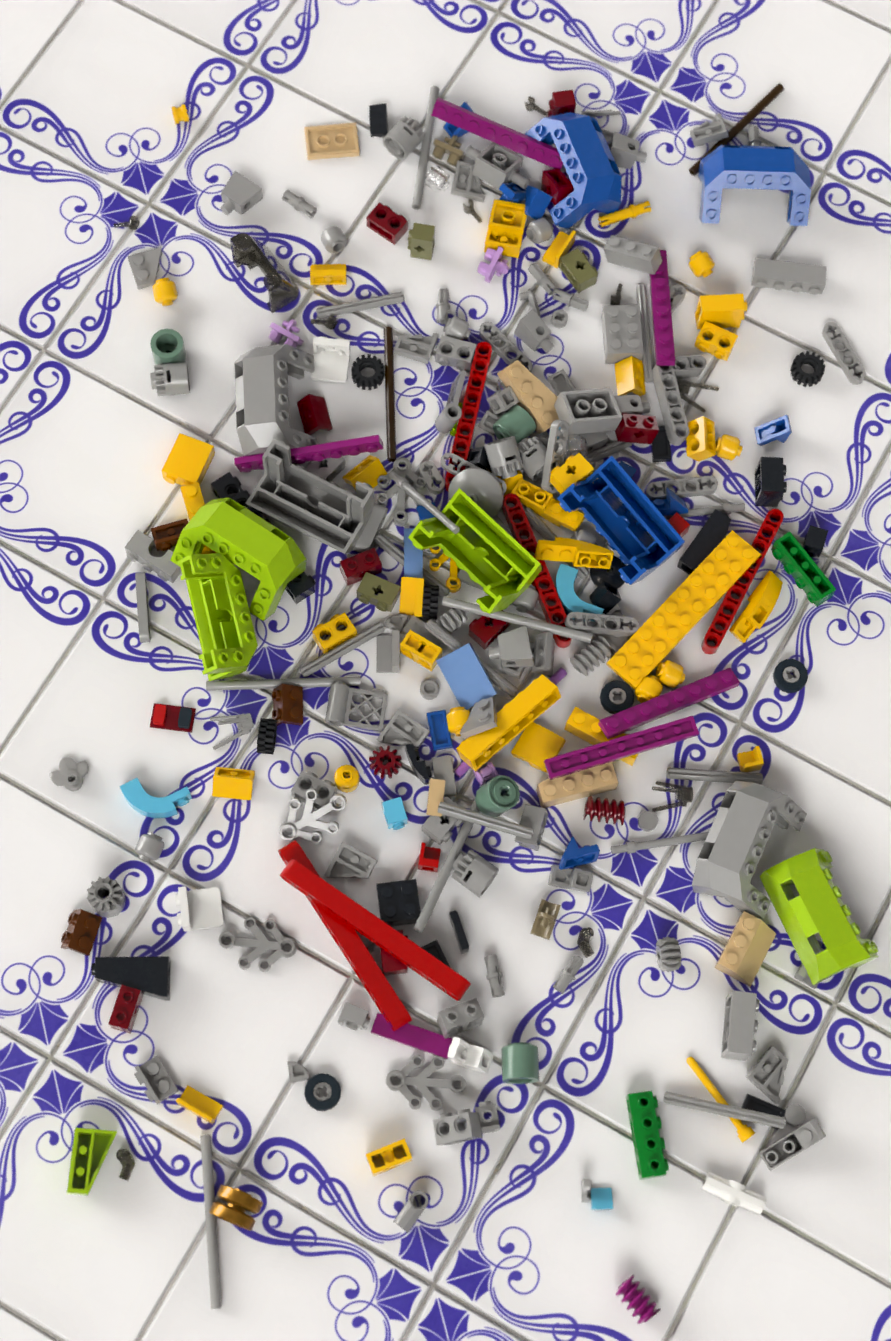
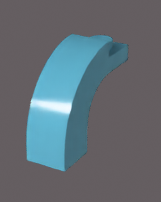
(565, 588)
(153, 806)

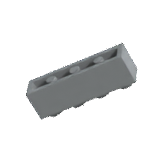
(788, 276)

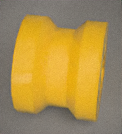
(180, 114)

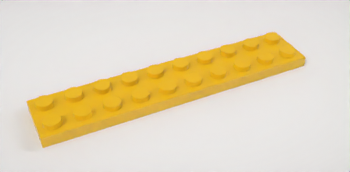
(683, 609)

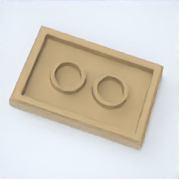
(331, 141)

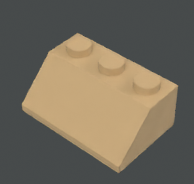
(746, 949)

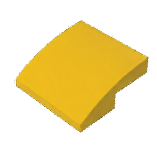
(537, 745)

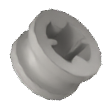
(557, 323)

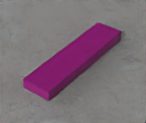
(413, 1037)

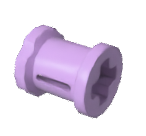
(485, 773)

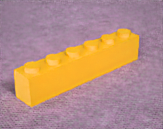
(510, 722)

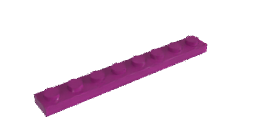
(497, 133)
(662, 315)
(317, 452)
(668, 703)
(621, 747)

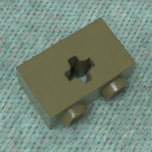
(421, 241)
(578, 270)
(372, 585)

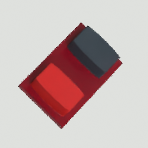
(172, 717)

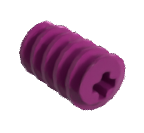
(637, 1300)

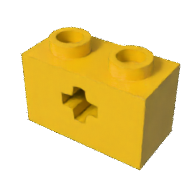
(574, 464)
(388, 1157)

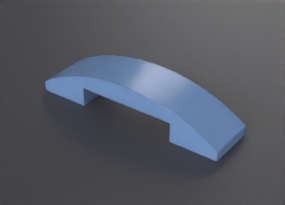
(412, 557)

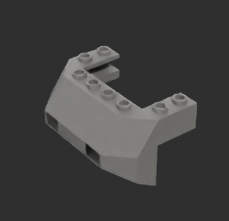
(264, 398)
(310, 502)
(738, 843)

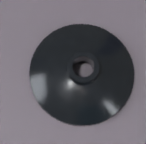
(613, 578)

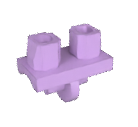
(489, 270)
(277, 333)

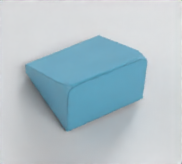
(601, 1199)

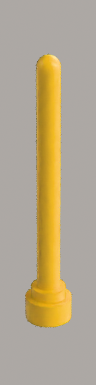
(743, 1130)

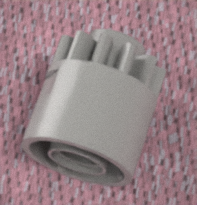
(403, 138)
(171, 379)
(504, 457)
(533, 457)
(474, 872)
(108, 906)

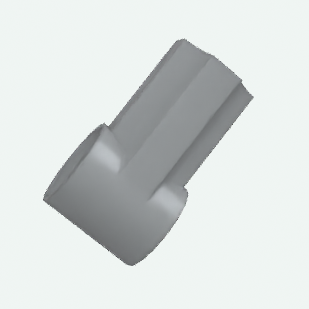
(410, 1212)

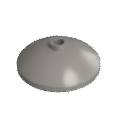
(481, 486)

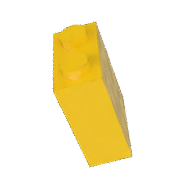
(721, 310)
(187, 461)

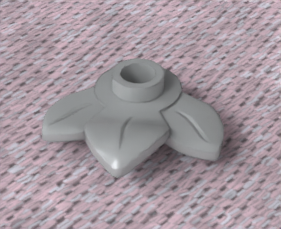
(69, 771)

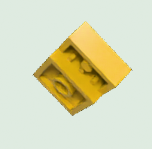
(506, 227)

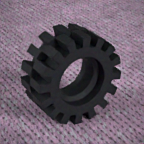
(811, 360)
(368, 362)
(430, 602)
(266, 736)

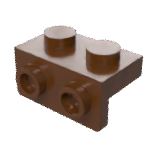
(167, 535)
(288, 704)
(81, 931)

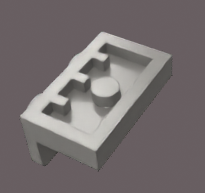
(156, 1080)

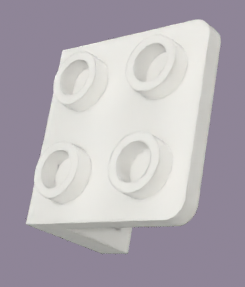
(330, 359)
(199, 908)

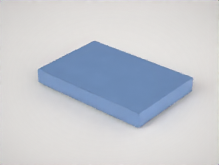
(466, 676)

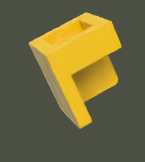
(750, 760)

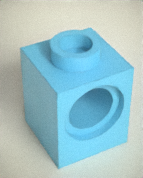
(395, 813)

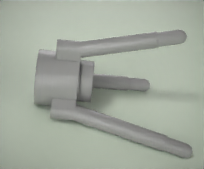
(602, 113)
(242, 722)

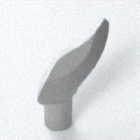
(532, 300)

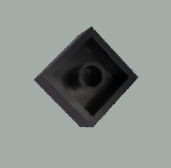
(769, 481)
(398, 902)

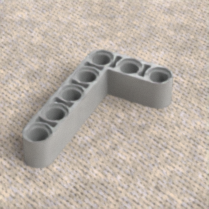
(671, 392)

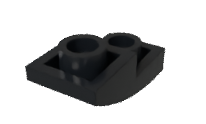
(378, 120)
(420, 769)

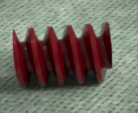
(604, 810)

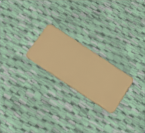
(435, 796)

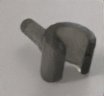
(532, 106)
(470, 210)
(132, 224)
(615, 299)
(330, 323)

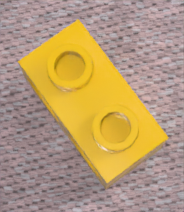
(718, 337)
(701, 439)
(336, 636)
(420, 650)

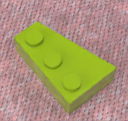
(87, 1157)

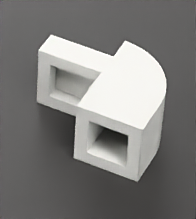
(470, 1056)

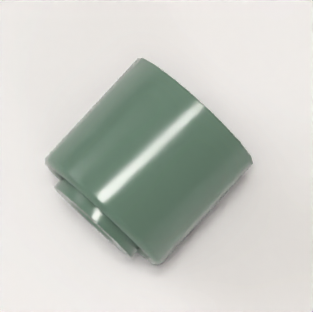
(167, 347)
(515, 423)
(497, 796)
(520, 1063)

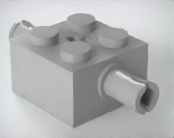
(497, 165)

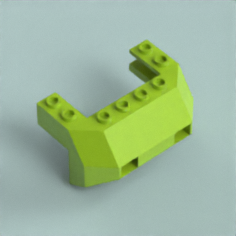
(247, 543)
(481, 550)
(219, 614)
(816, 911)

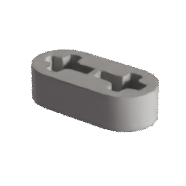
(676, 301)
(435, 475)

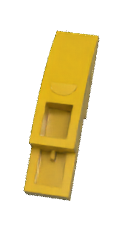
(546, 506)
(575, 551)
(760, 606)

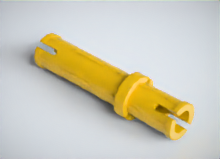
(631, 211)

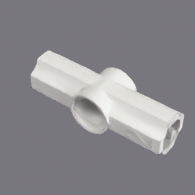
(734, 1193)

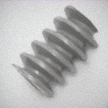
(591, 655)

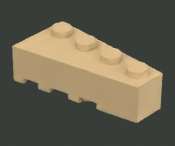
(531, 393)
(577, 785)

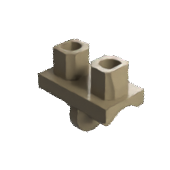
(442, 148)
(545, 919)

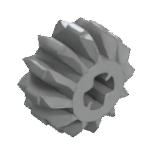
(452, 620)
(668, 954)

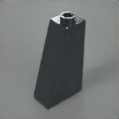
(705, 542)
(142, 973)

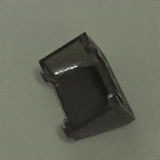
(277, 281)

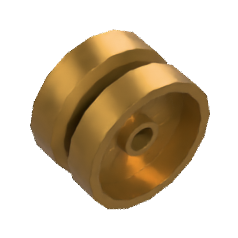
(237, 1204)

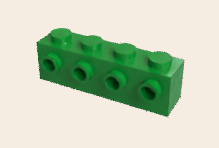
(803, 569)
(646, 1136)

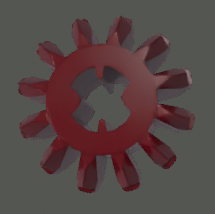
(391, 766)

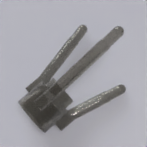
(684, 388)
(682, 793)

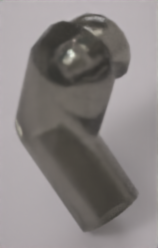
(583, 941)
(127, 1162)

